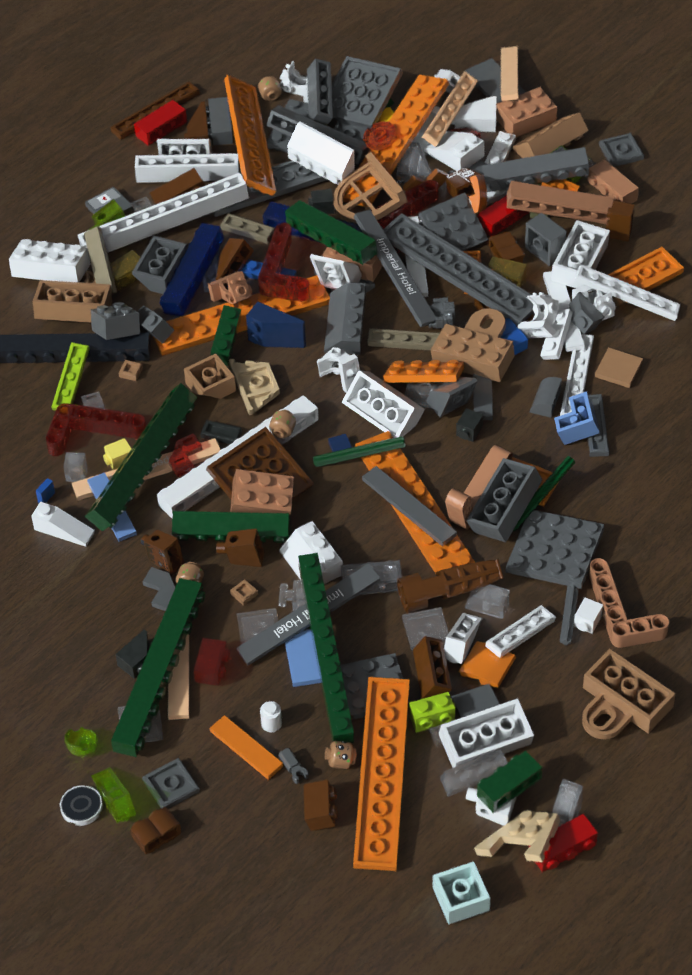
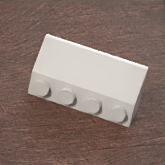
(321, 153)
(382, 404)

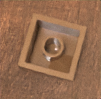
(210, 378)

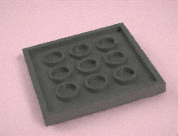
(362, 91)
(555, 548)

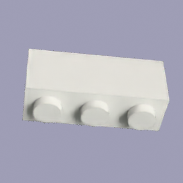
(184, 146)
(310, 540)

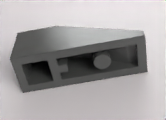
(154, 324)

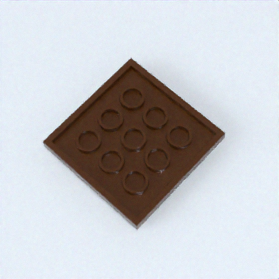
(258, 454)

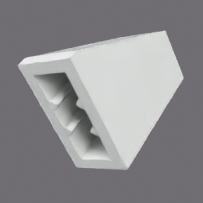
(478, 115)

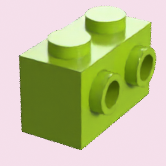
(431, 712)

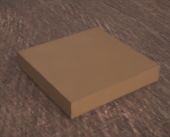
(618, 367)

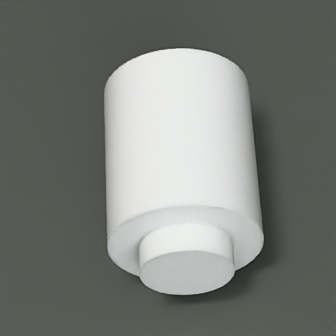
(271, 716)

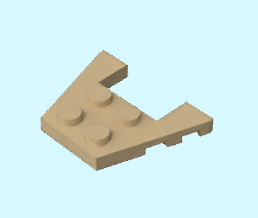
(525, 829)

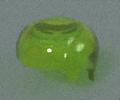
(81, 741)

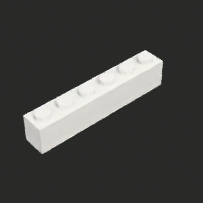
(168, 167)

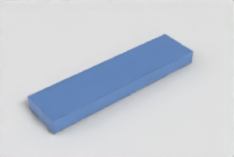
(123, 528)

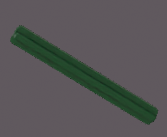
(359, 451)
(546, 487)

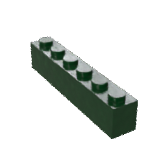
(331, 232)
(217, 525)

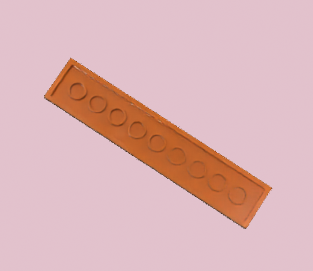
(408, 121)
(250, 135)
(202, 325)
(401, 471)
(381, 774)

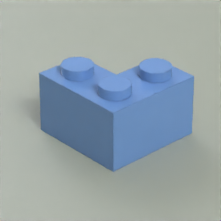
(578, 423)

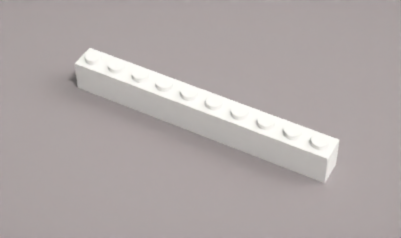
(172, 212)
(199, 483)

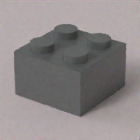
(544, 238)
(115, 321)

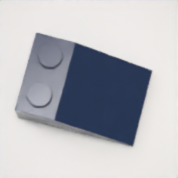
(274, 328)

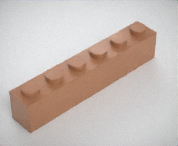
(558, 202)

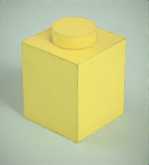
(116, 453)

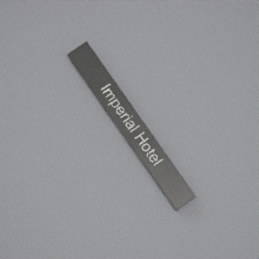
(396, 269)
(298, 619)

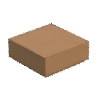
(130, 370)
(244, 592)

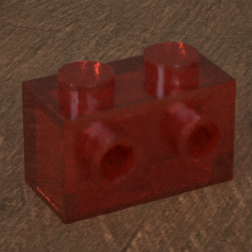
(211, 662)

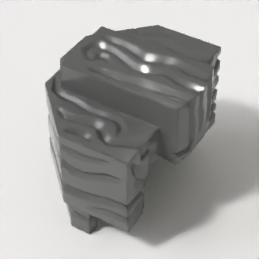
(443, 311)

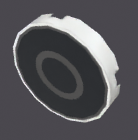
(81, 805)

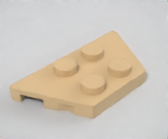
(255, 383)

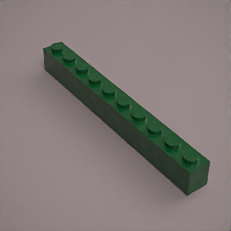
(141, 457)
(325, 648)
(158, 668)

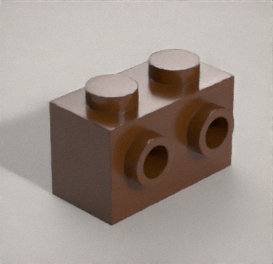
(620, 220)
(319, 805)

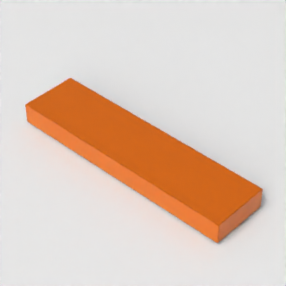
(246, 747)

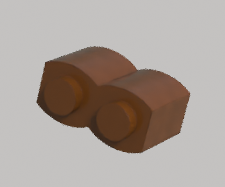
(506, 247)
(155, 830)

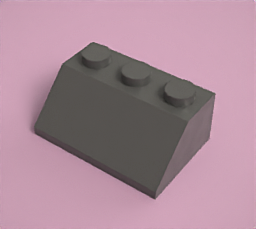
(159, 263)

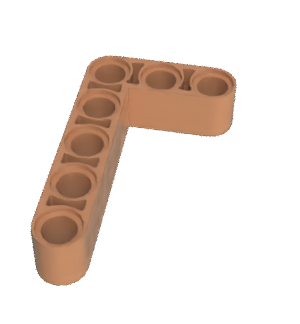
(461, 504)
(632, 631)

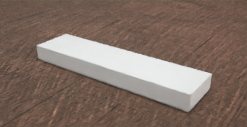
(520, 631)

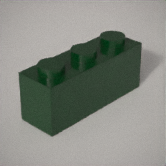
(226, 333)
(509, 781)

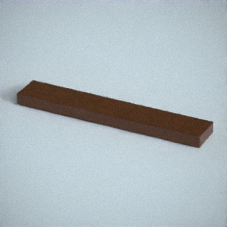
(180, 95)

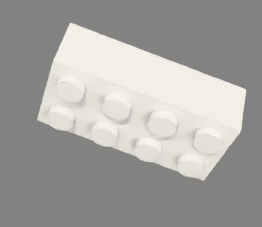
(583, 246)
(49, 261)
(485, 732)

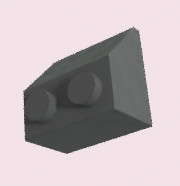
(451, 395)

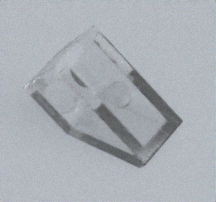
(489, 601)
(568, 801)

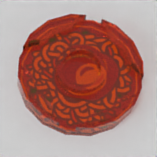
(380, 136)

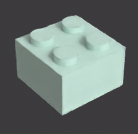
(461, 893)

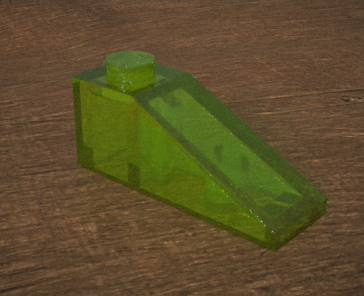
(114, 795)

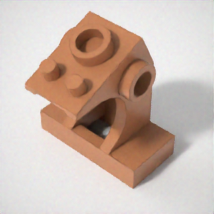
(237, 288)

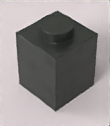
(322, 200)
(469, 425)

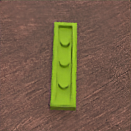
(71, 375)

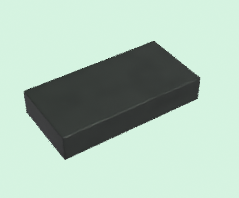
(221, 432)

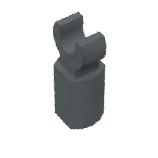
(292, 764)

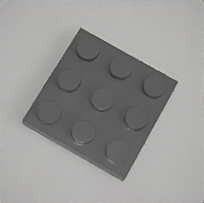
(455, 223)
(356, 680)

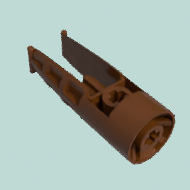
(447, 583)

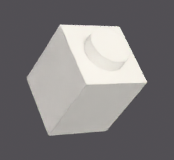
(588, 615)

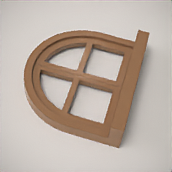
(385, 182)

